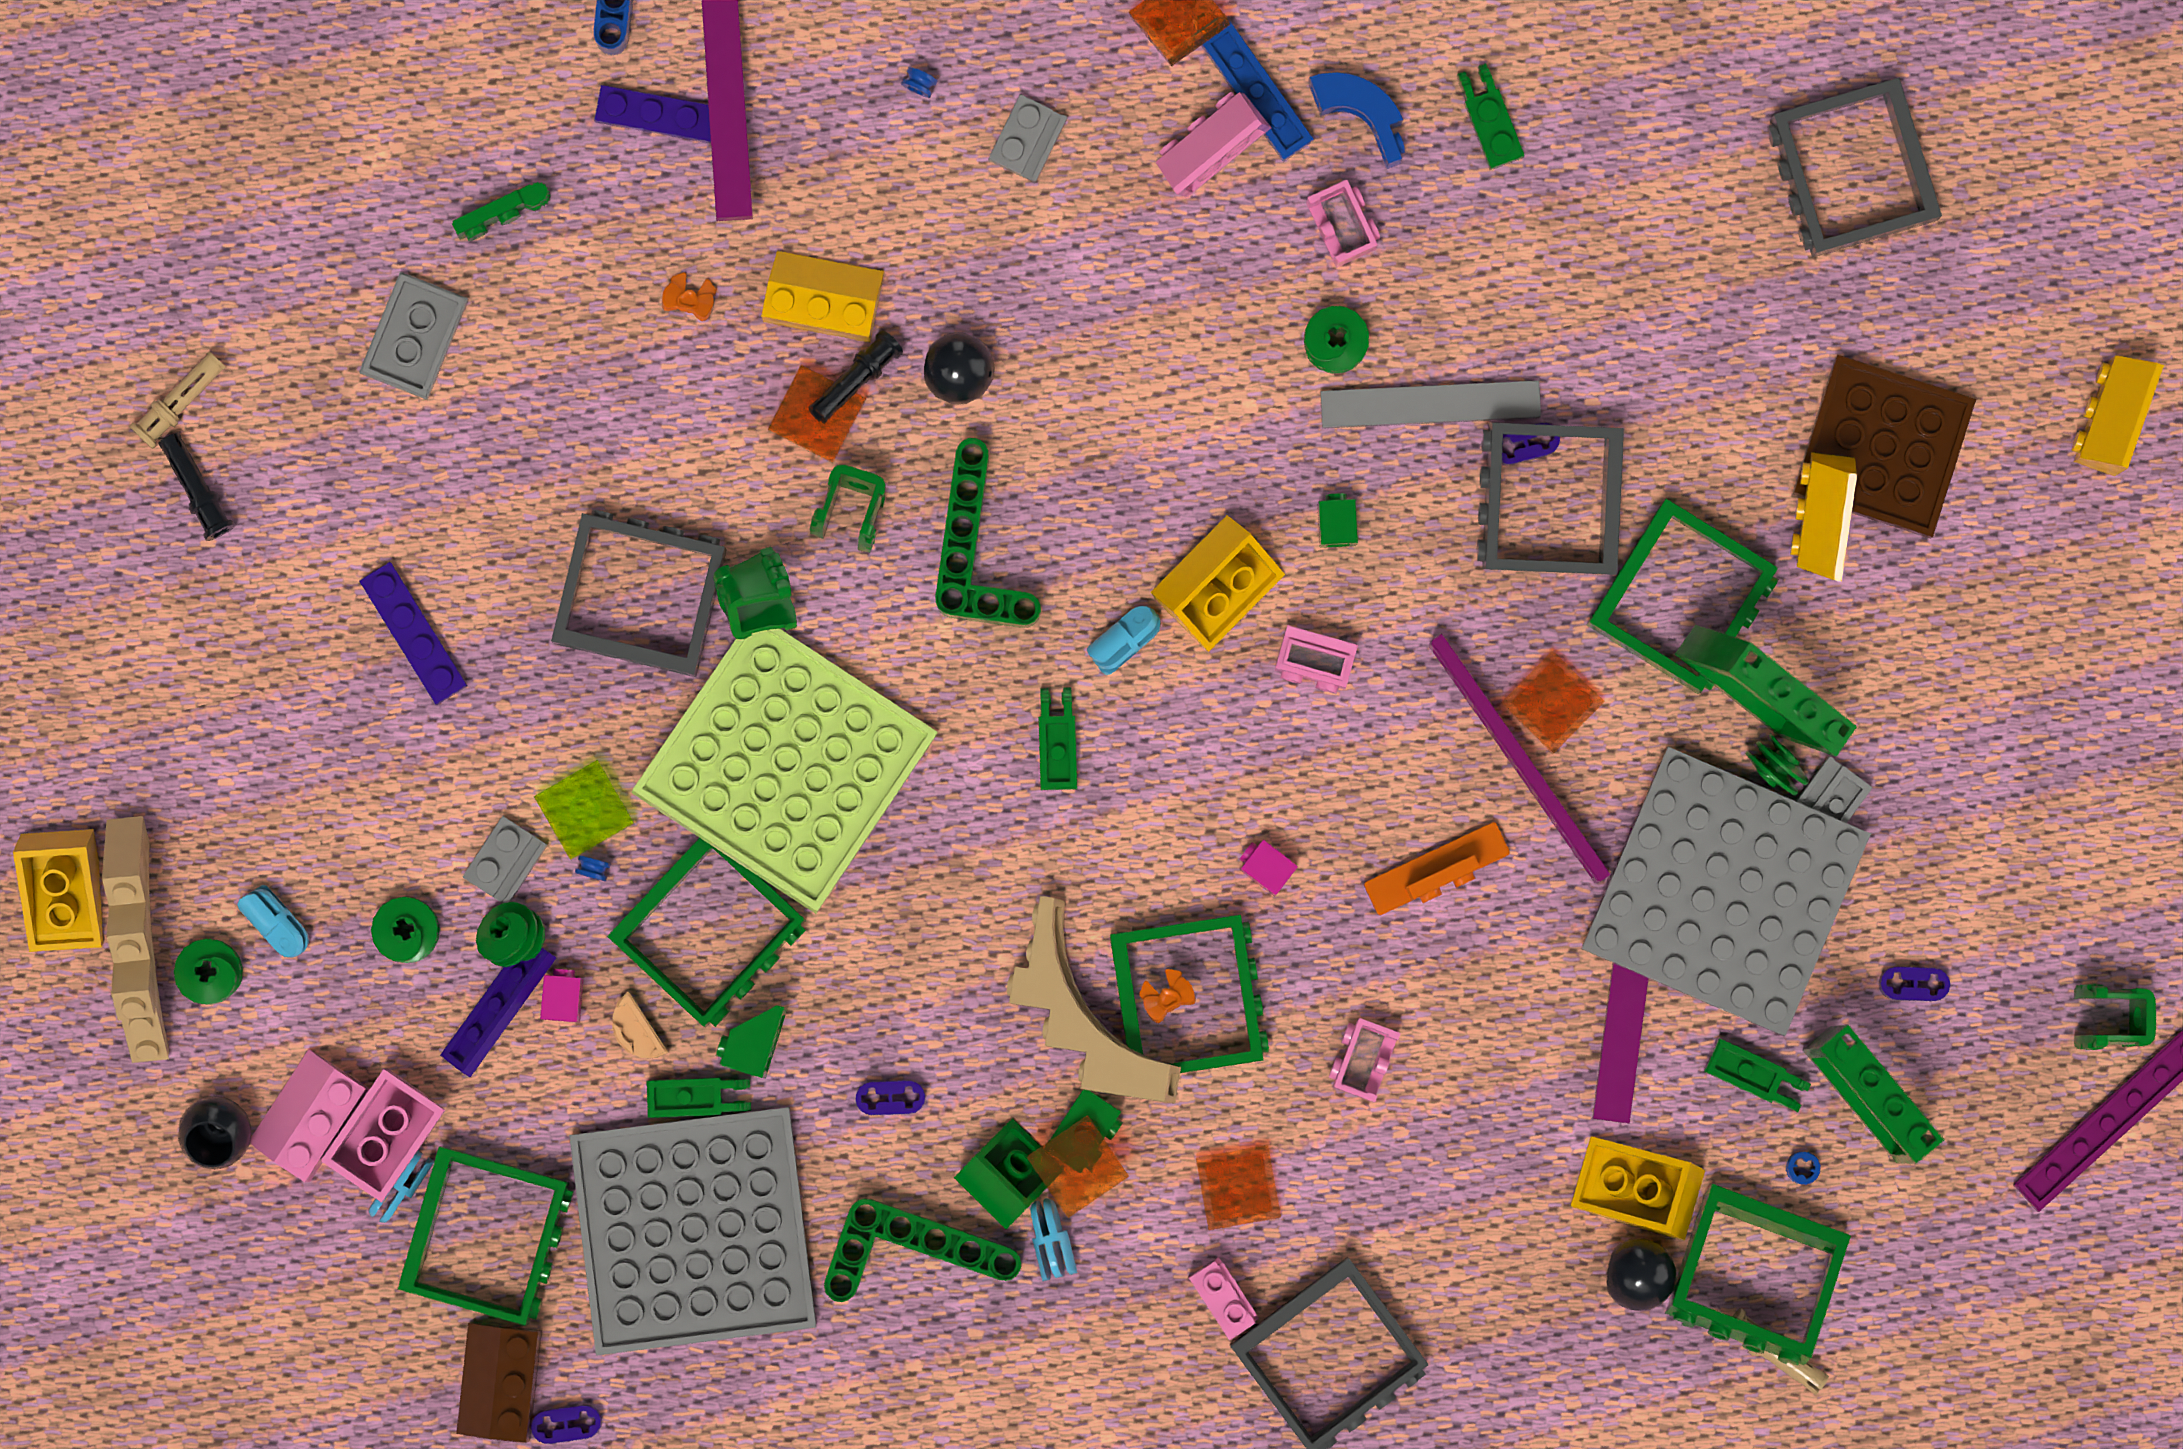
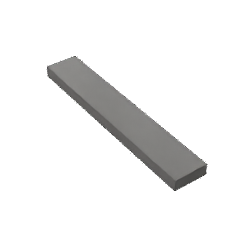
(1430, 404)

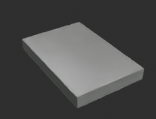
(413, 336)

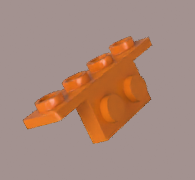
(1437, 868)

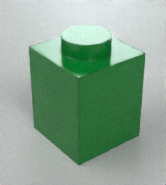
(1337, 521)

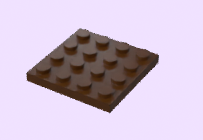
(1901, 440)

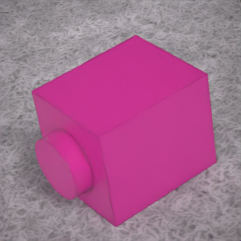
(1267, 866)
(561, 996)

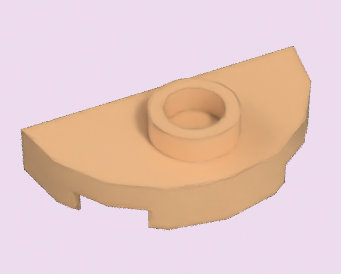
(635, 1031)

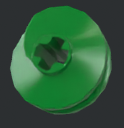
(1336, 358)
(1778, 766)
(510, 934)
(396, 946)
(219, 987)

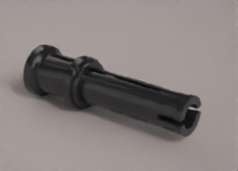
(866, 367)
(202, 500)

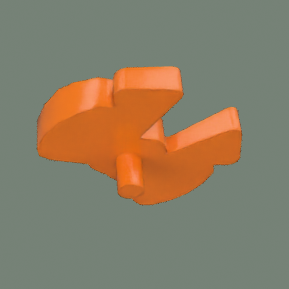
(699, 304)
(1160, 1004)

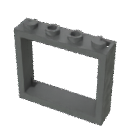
(1910, 149)
(1610, 506)
(639, 530)
(1380, 1396)

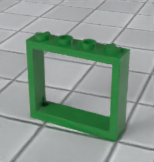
(1744, 617)
(1766, 690)
(1246, 970)
(742, 984)
(1873, 1095)
(1776, 1221)
(426, 1222)

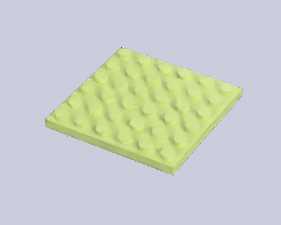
(785, 764)

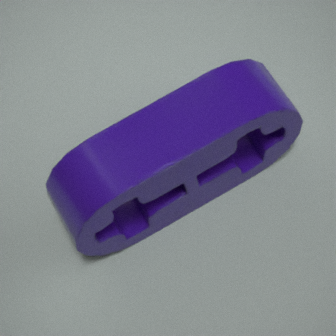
(1528, 452)
(1913, 993)
(890, 1088)
(566, 1433)

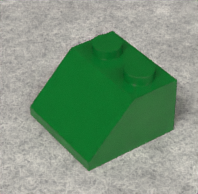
(753, 1043)
(1002, 1174)

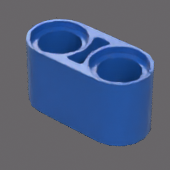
(610, 18)

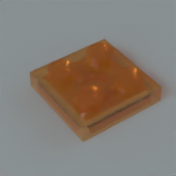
(1178, 25)
(798, 425)
(1552, 702)
(1077, 1166)
(1238, 1187)

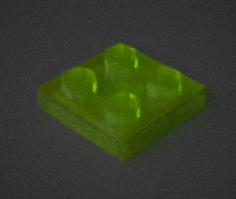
(584, 810)

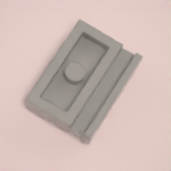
(1027, 138)
(1834, 791)
(505, 860)

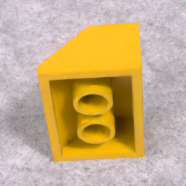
(822, 296)
(2116, 414)
(1824, 514)
(1218, 583)

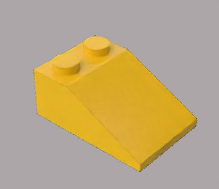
(59, 889)
(1638, 1188)

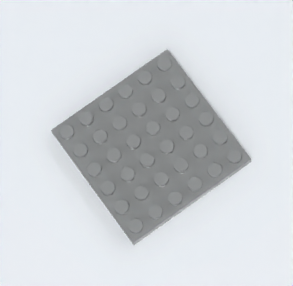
(1726, 891)
(692, 1231)

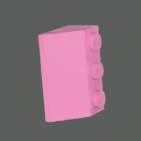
(1211, 144)
(308, 1116)
(383, 1134)

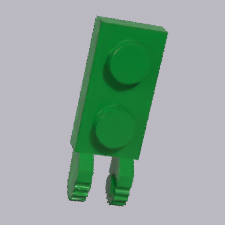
(1491, 121)
(503, 210)
(1057, 744)
(1752, 1074)
(692, 1097)

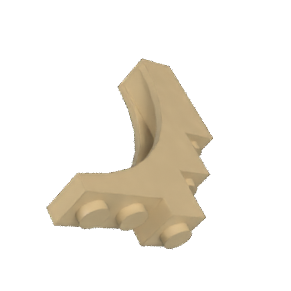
(130, 938)
(1071, 1025)

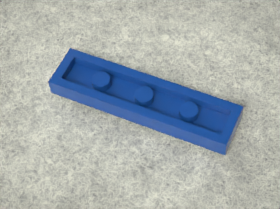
(1248, 76)

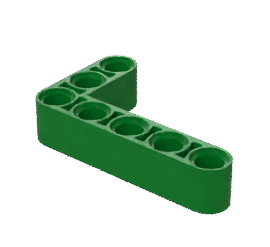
(967, 547)
(915, 1241)

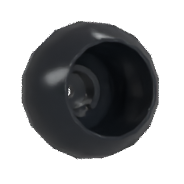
(958, 368)
(212, 1146)
(1640, 1274)

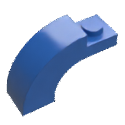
(1365, 100)

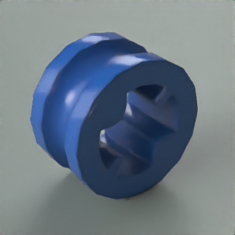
(919, 82)
(592, 868)
(1800, 1179)

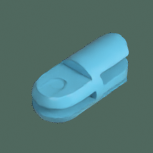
(1124, 639)
(274, 922)
(402, 1189)
(1050, 1240)

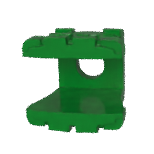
(858, 481)
(756, 594)
(2141, 1017)

